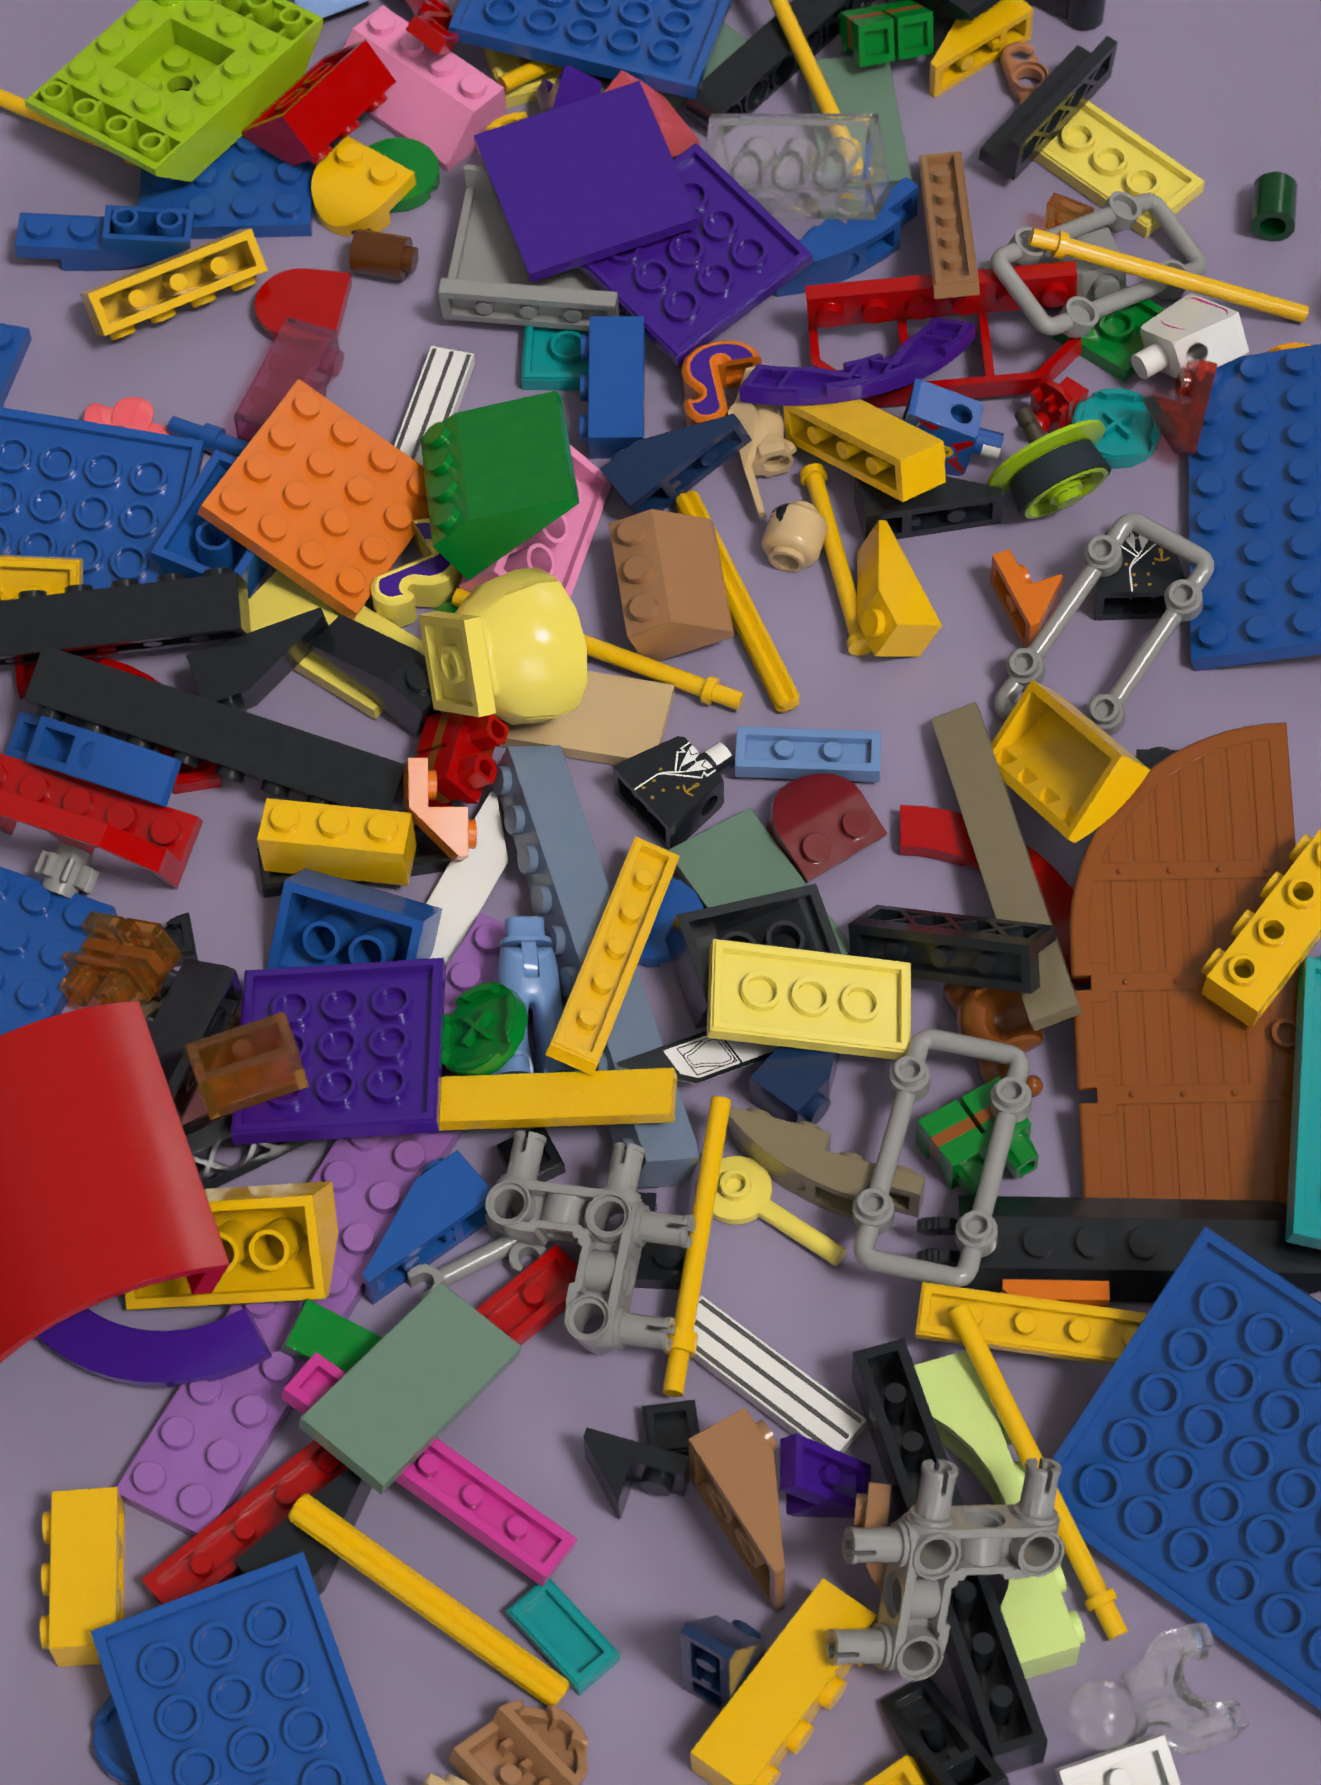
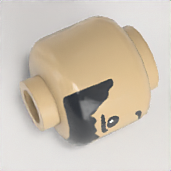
(794, 536)

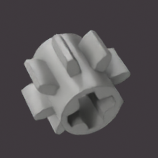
(66, 870)

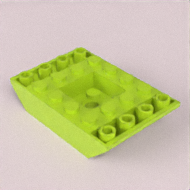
(224, 51)

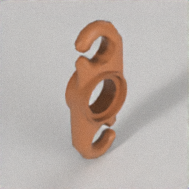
(1019, 69)

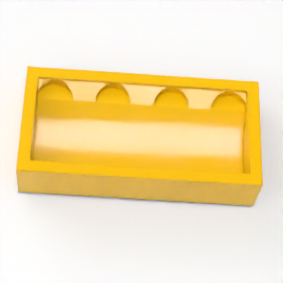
(1064, 763)

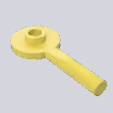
(746, 1194)

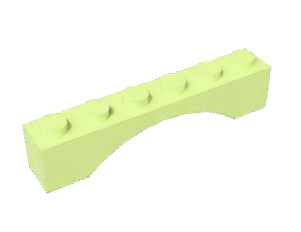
(966, 1422)

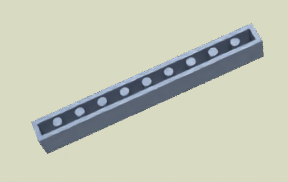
(571, 897)

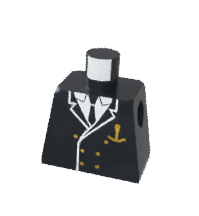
(1139, 584)
(673, 787)

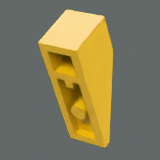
(978, 43)
(890, 599)

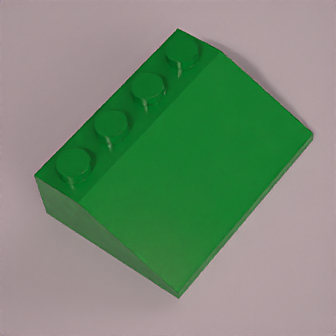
(497, 478)

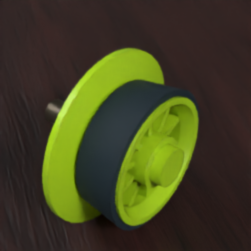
(1053, 467)

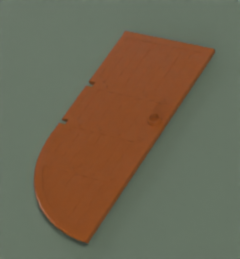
(1180, 1084)

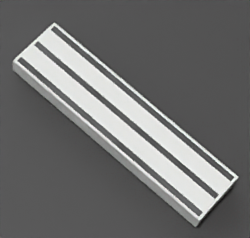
(435, 396)
(772, 1381)

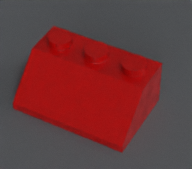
(322, 105)

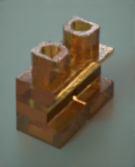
(118, 961)

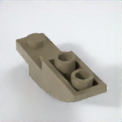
(802, 1163)

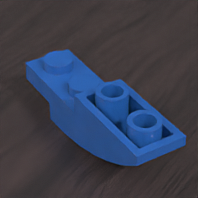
(98, 243)
(856, 246)
(94, 758)

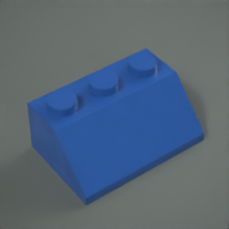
(194, 544)
(348, 923)

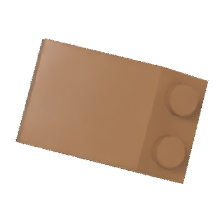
(738, 1483)

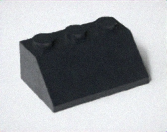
(196, 1005)

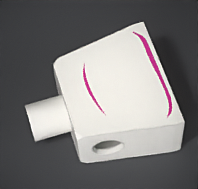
(1189, 332)

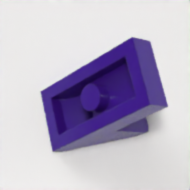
(569, 87)
(820, 1479)

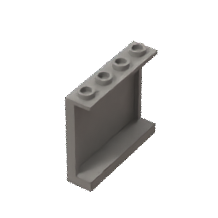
(491, 282)

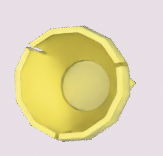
(508, 650)

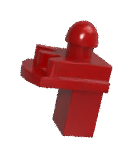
(1055, 403)

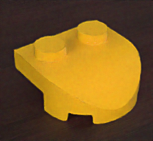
(357, 188)

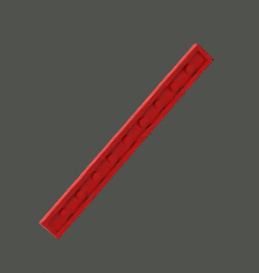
(209, 1557)

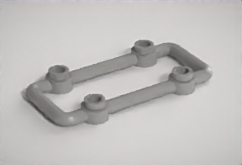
(1079, 313)
(1104, 558)
(976, 1230)

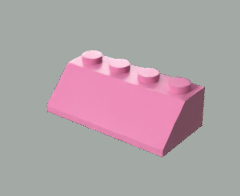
(434, 95)
(564, 542)

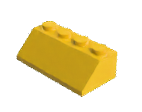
(276, 1245)

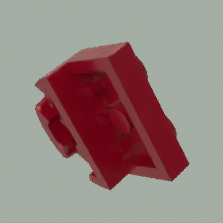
(822, 823)

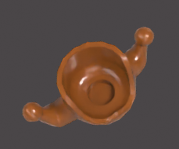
(994, 1017)

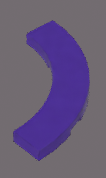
(861, 378)
(159, 1357)

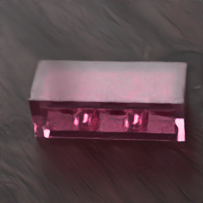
(297, 353)

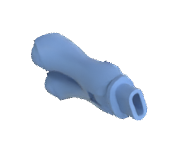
(531, 971)

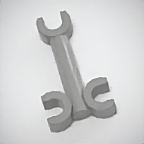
(478, 1258)

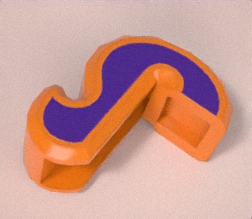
(709, 370)

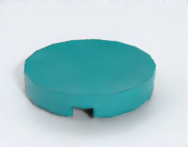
(1130, 429)

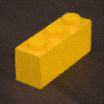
(337, 841)
(83, 1571)

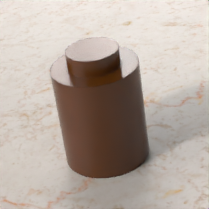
(382, 254)

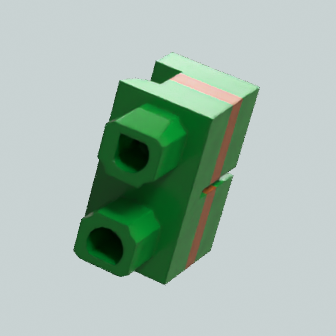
(886, 32)
(960, 1137)

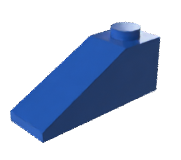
(434, 1218)

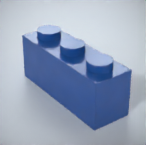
(613, 384)

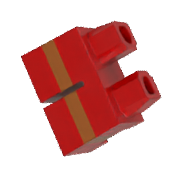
(461, 754)

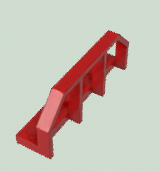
(913, 298)
(97, 817)

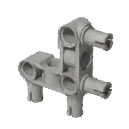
(606, 1259)
(919, 1576)

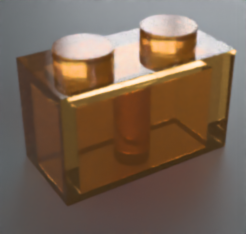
(247, 1065)

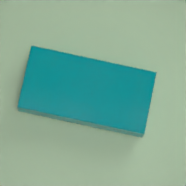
(563, 1635)

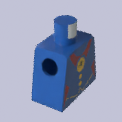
(954, 421)

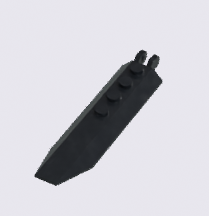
(1122, 1241)

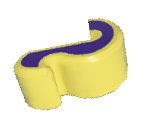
(418, 583)

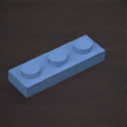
(802, 752)

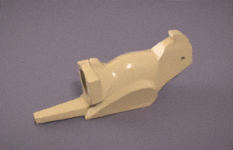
(768, 451)

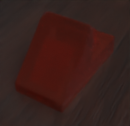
(1183, 419)

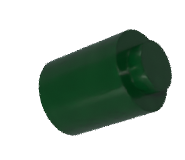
(1274, 206)

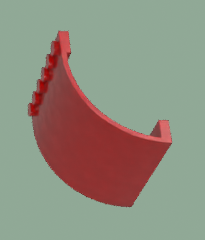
(93, 1172)

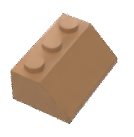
(670, 583)

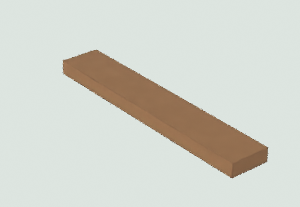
(948, 225)

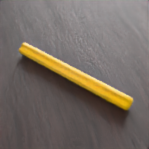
(747, 619)
(428, 1600)

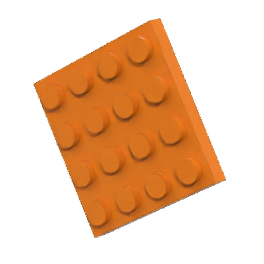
(321, 499)

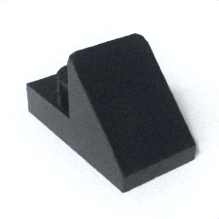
(622, 1461)

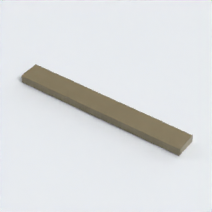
(1003, 853)

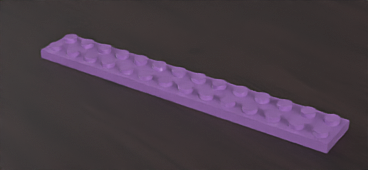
(223, 1427)

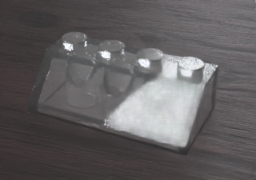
(805, 162)

